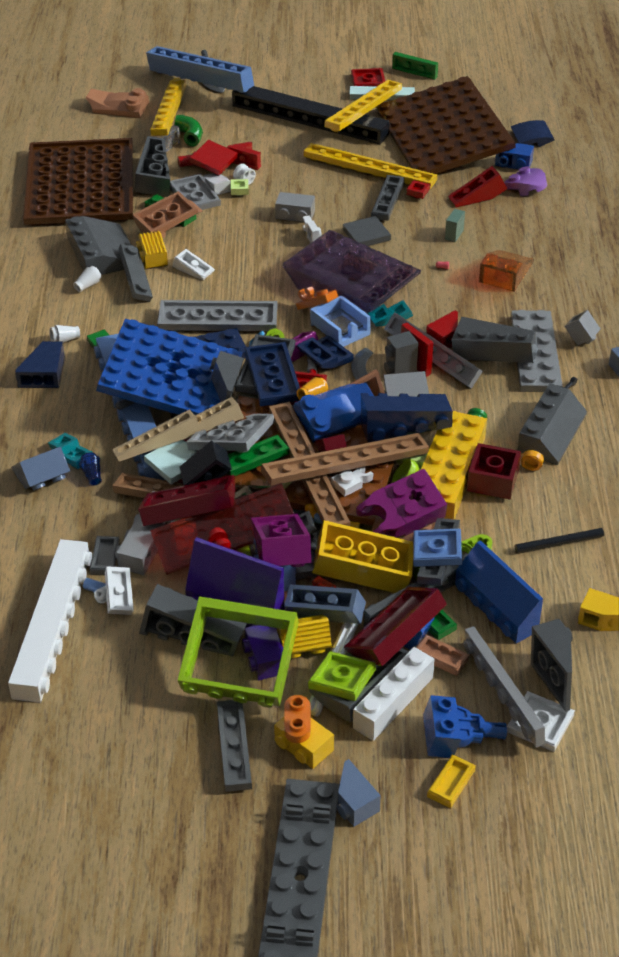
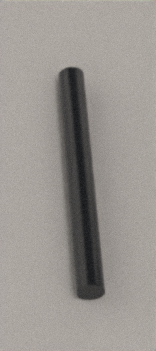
(559, 540)

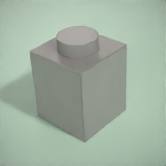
(582, 328)

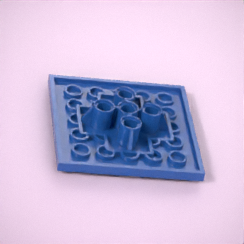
(161, 369)

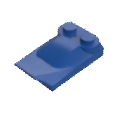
(331, 411)

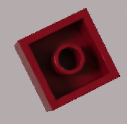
(493, 471)

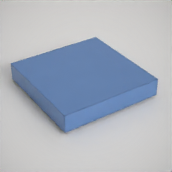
(437, 547)

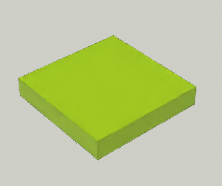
(342, 676)

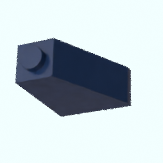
(42, 366)

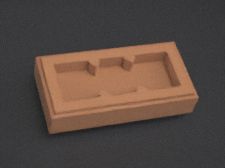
(445, 656)

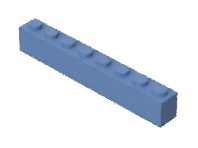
(200, 69)

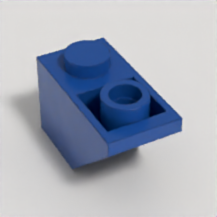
(516, 158)

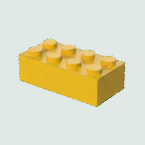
(363, 557)

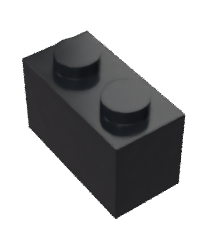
(206, 464)

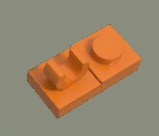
(309, 300)

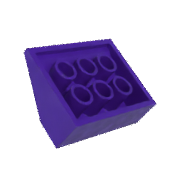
(233, 577)

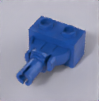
(455, 727)

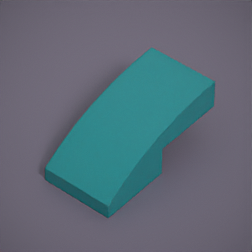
(382, 314)
(70, 448)

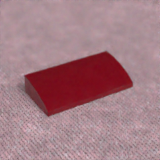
(188, 500)
(396, 624)

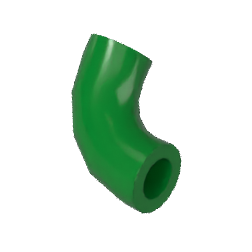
(191, 128)

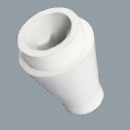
(88, 278)
(64, 333)

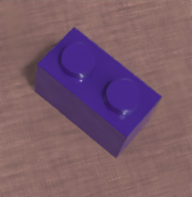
(264, 650)

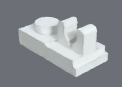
(118, 590)

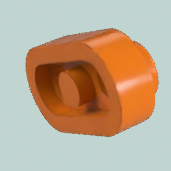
(297, 713)

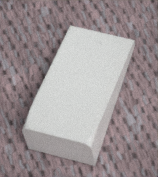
(218, 183)
(192, 265)

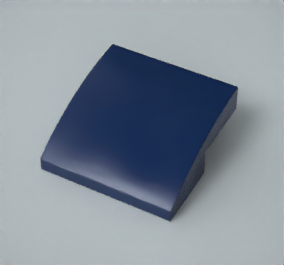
(532, 132)
(326, 352)

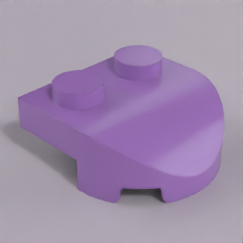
(527, 180)

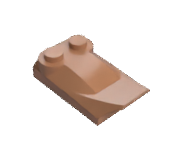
(119, 103)
(165, 214)

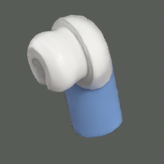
(98, 588)

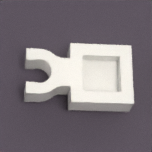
(313, 232)
(349, 481)

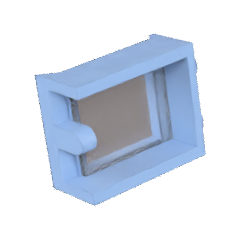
(341, 320)

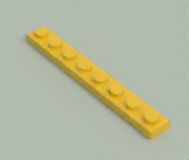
(362, 105)
(168, 107)
(367, 164)

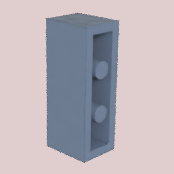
(335, 603)

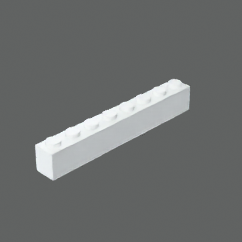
(50, 622)

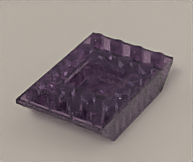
(351, 269)

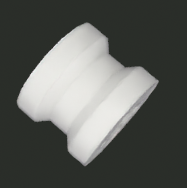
(243, 172)

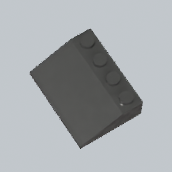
(96, 243)

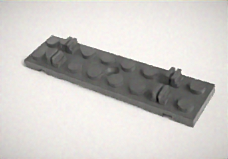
(302, 848)

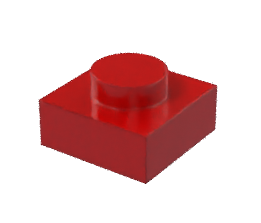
(418, 189)

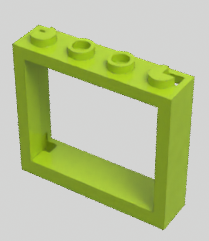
(241, 613)

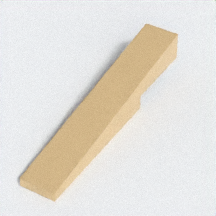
(180, 428)

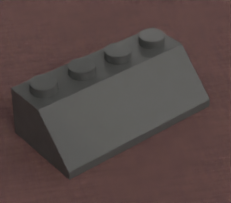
(552, 424)

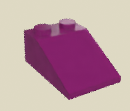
(282, 540)

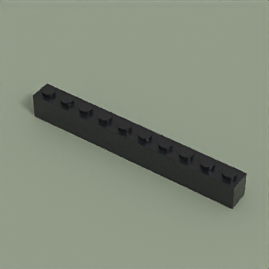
(308, 113)

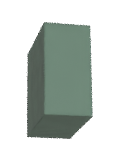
(454, 225)

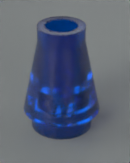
(91, 467)

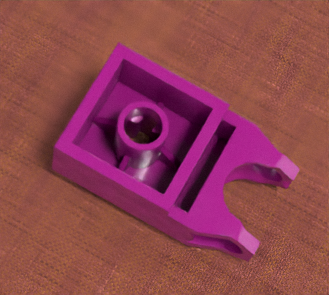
(405, 505)

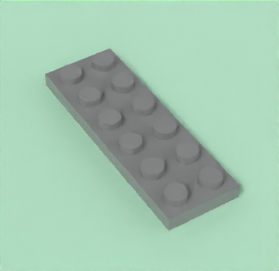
(217, 315)
(546, 368)

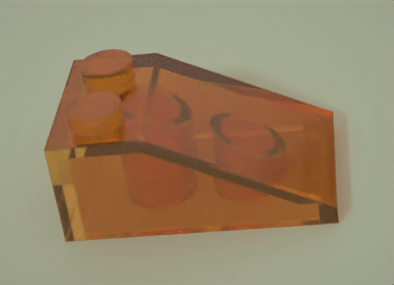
(504, 269)

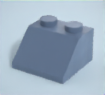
(41, 468)

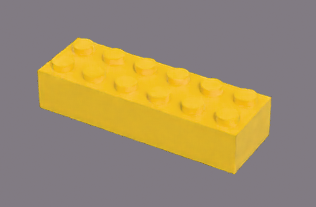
(451, 457)

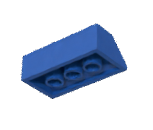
(499, 592)

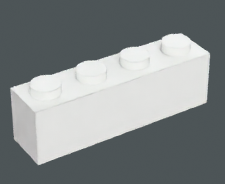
(393, 693)

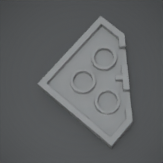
(233, 436)

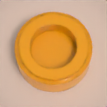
(532, 460)

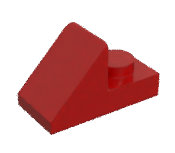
(246, 155)

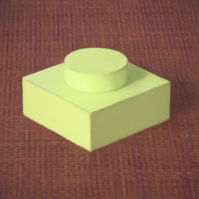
(239, 187)

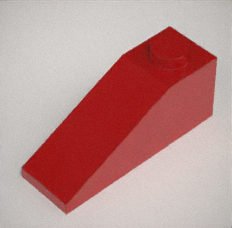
(479, 189)

